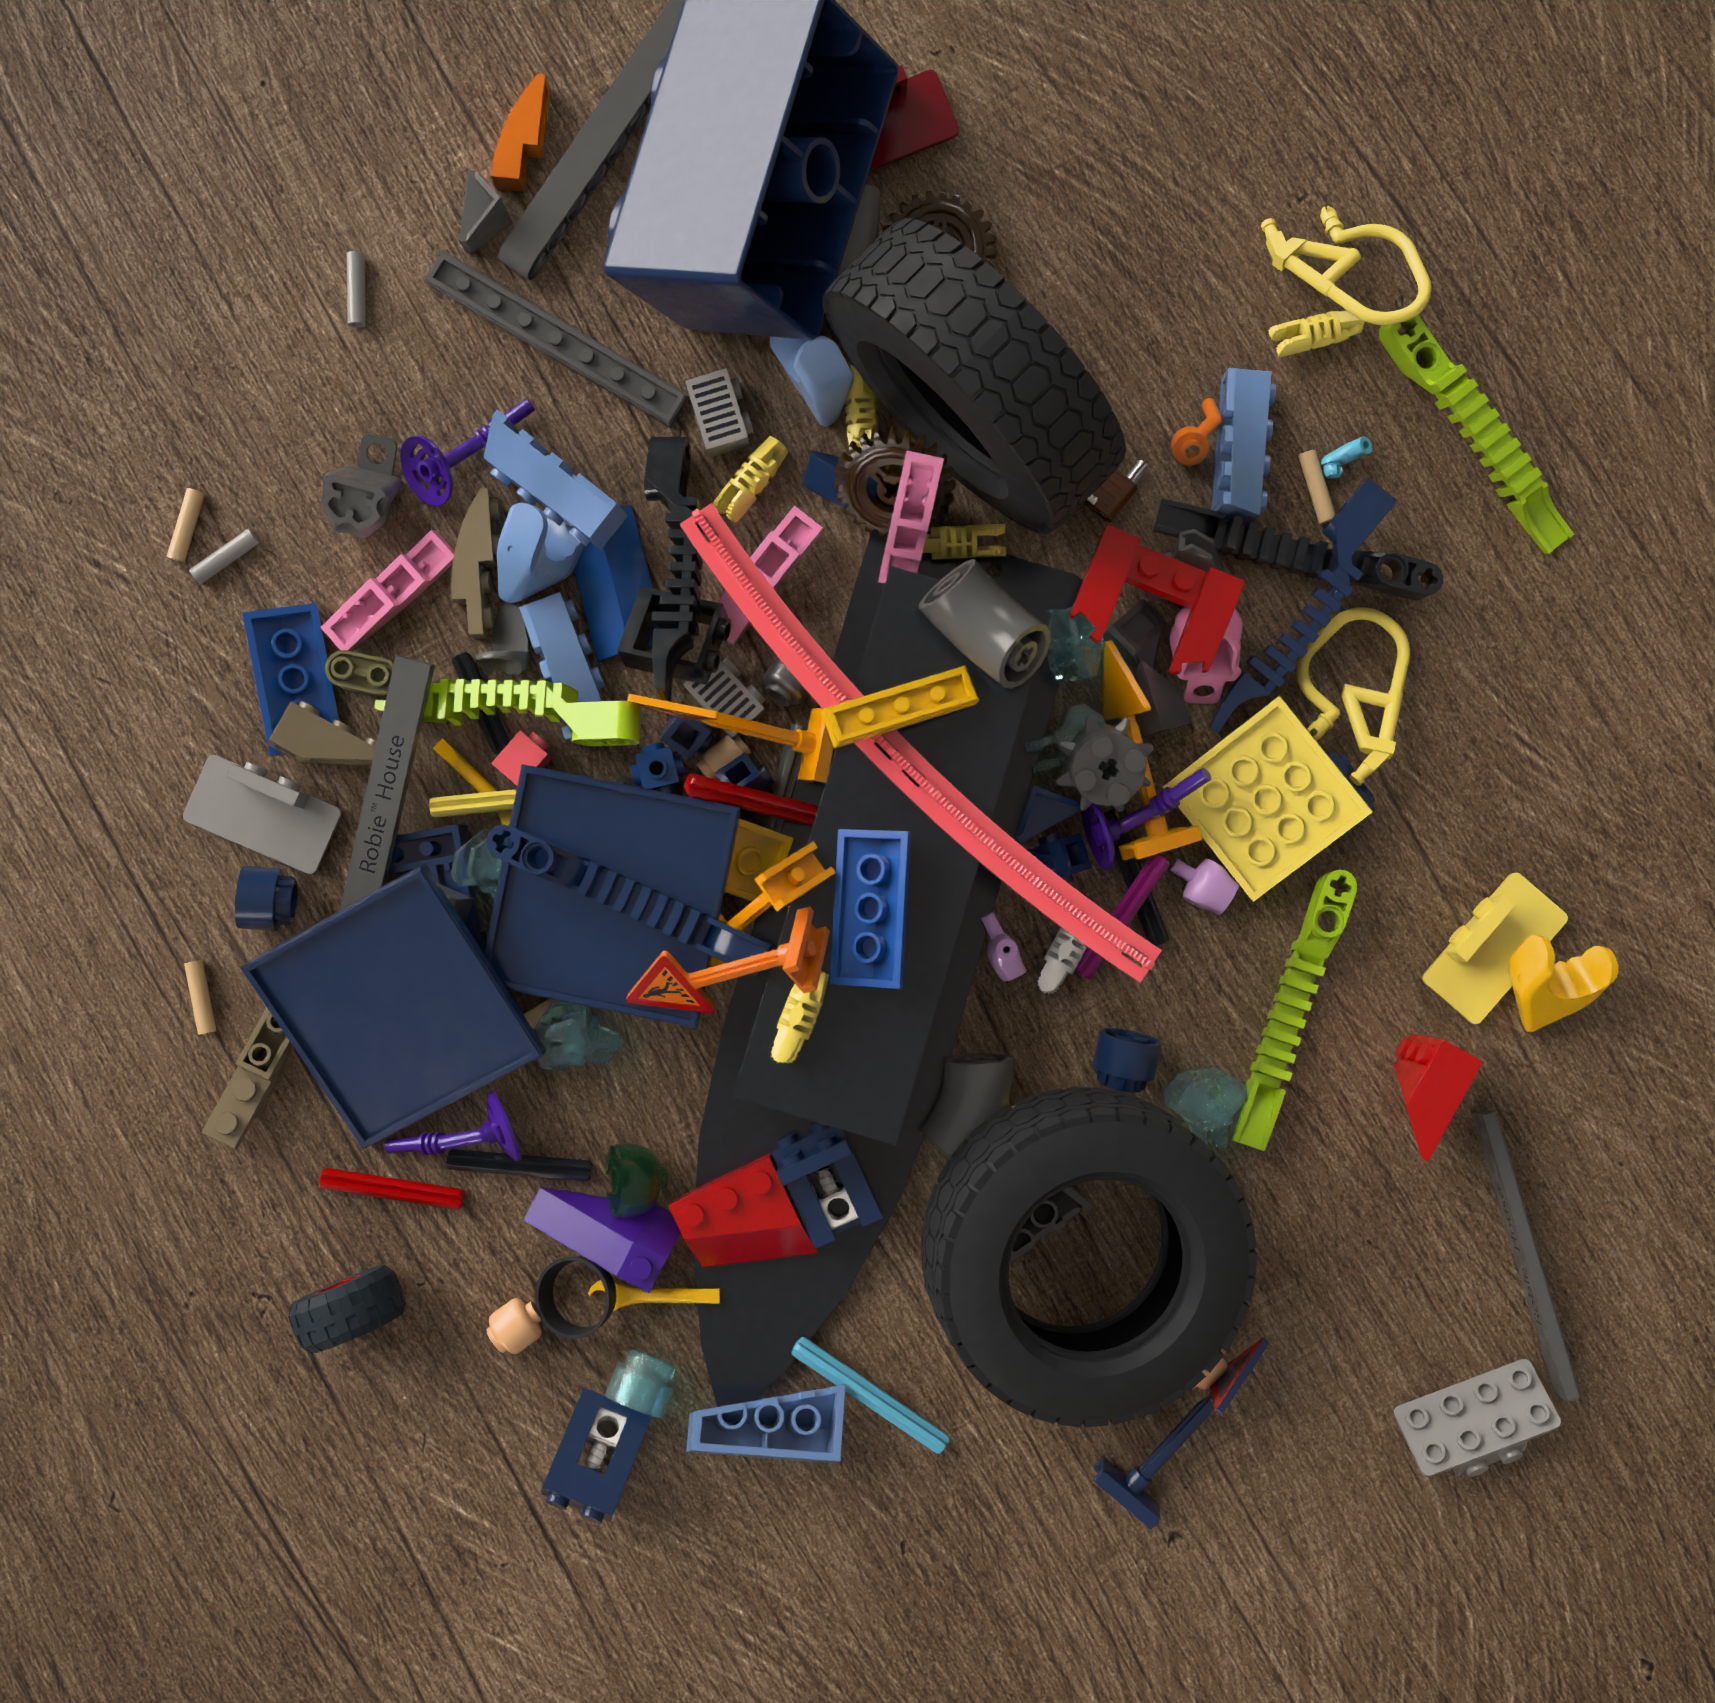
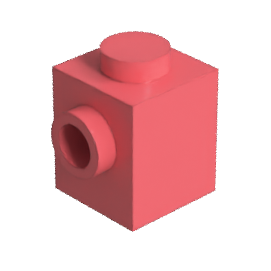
(522, 750)

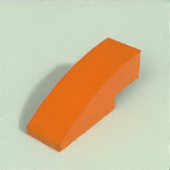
(522, 136)

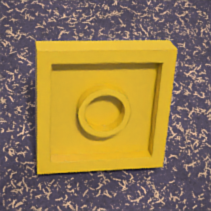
(754, 853)

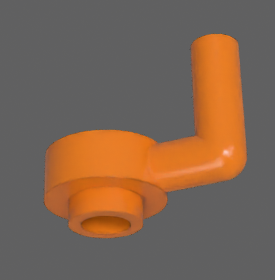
(1196, 436)

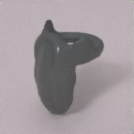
(510, 643)

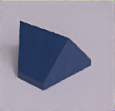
(1042, 811)

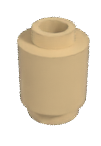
(721, 754)

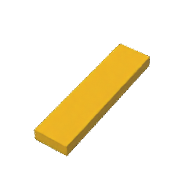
(899, 706)

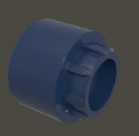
(265, 898)
(1126, 1059)

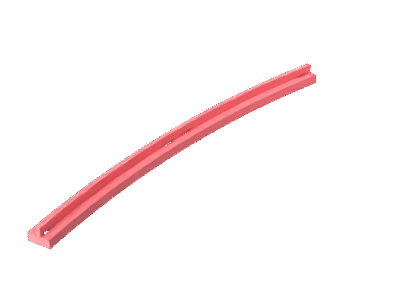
(935, 794)

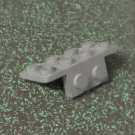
(262, 813)
(1477, 1421)

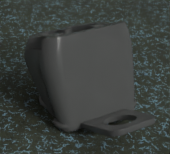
(362, 495)

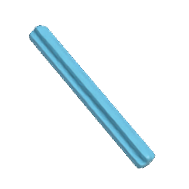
(870, 1395)

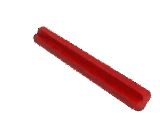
(750, 799)
(391, 1188)

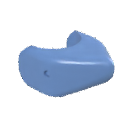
(533, 553)

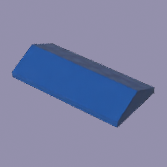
(610, 584)
(288, 663)
(870, 908)

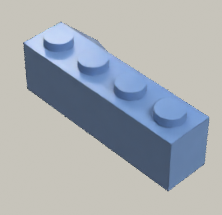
(1242, 443)
(552, 483)
(562, 648)
(779, 1427)

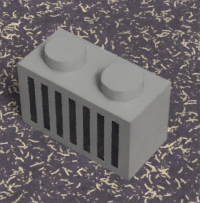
(718, 413)
(728, 695)

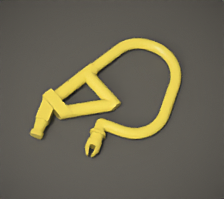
(1286, 256)
(1378, 748)

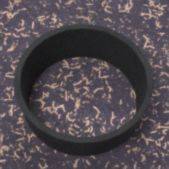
(546, 1306)

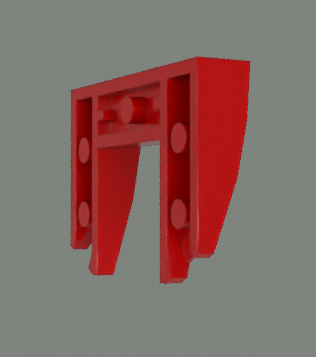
(1123, 560)

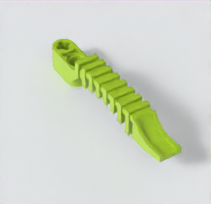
(1454, 390)
(591, 722)
(1291, 1002)

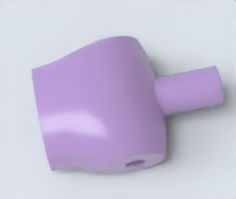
(1207, 885)
(1002, 950)

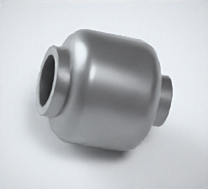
(782, 685)

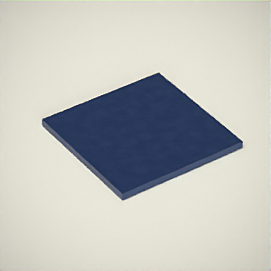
(585, 952)
(394, 1007)

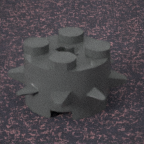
(1100, 744)

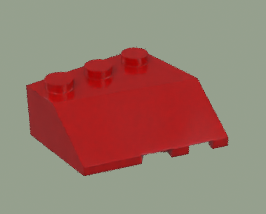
(1433, 1084)
(742, 1217)

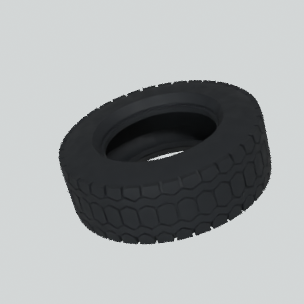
(976, 374)
(1154, 1341)

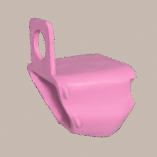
(1224, 666)

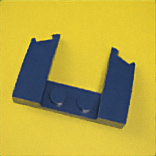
(437, 850)

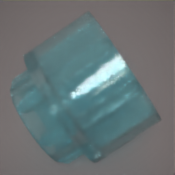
(642, 1383)

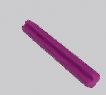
(1128, 907)

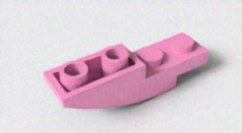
(775, 560)

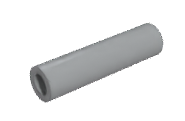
(356, 289)
(224, 556)

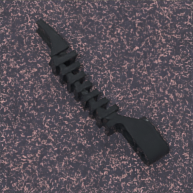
(667, 482)
(1298, 554)

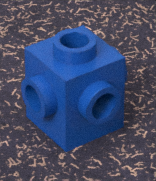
(671, 774)

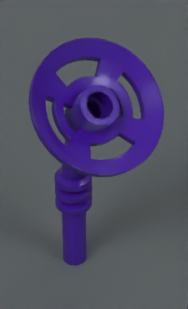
(439, 465)
(1104, 832)
(495, 1130)

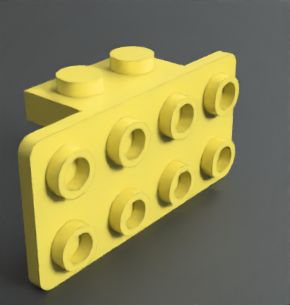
(1475, 965)

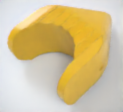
(1552, 990)

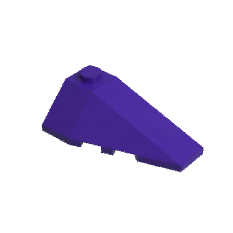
(624, 1246)

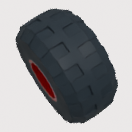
(347, 1309)

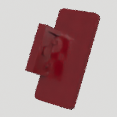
(915, 118)

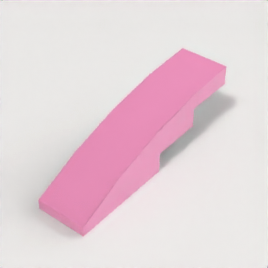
(911, 513)
(390, 592)

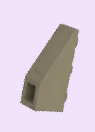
(315, 740)

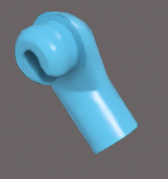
(1348, 452)

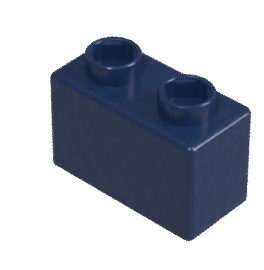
(751, 165)

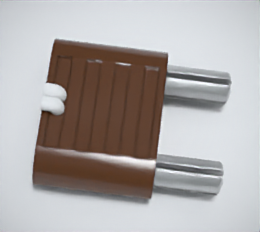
(1115, 492)

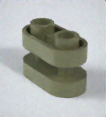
(359, 673)

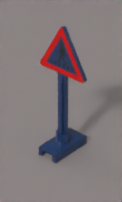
(1131, 1489)

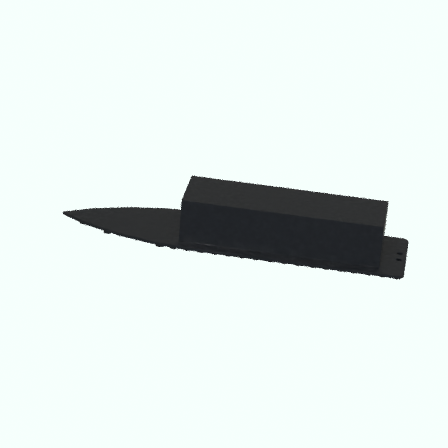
(873, 1049)

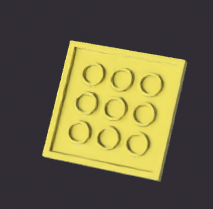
(1270, 799)

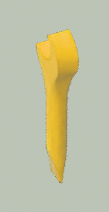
(469, 773)
(631, 1295)

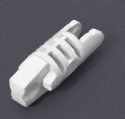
(1061, 959)

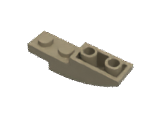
(473, 553)
(251, 1083)

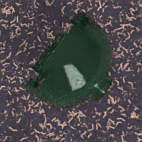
(634, 1179)

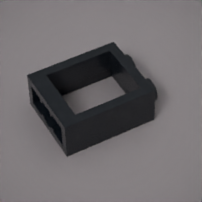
(640, 628)

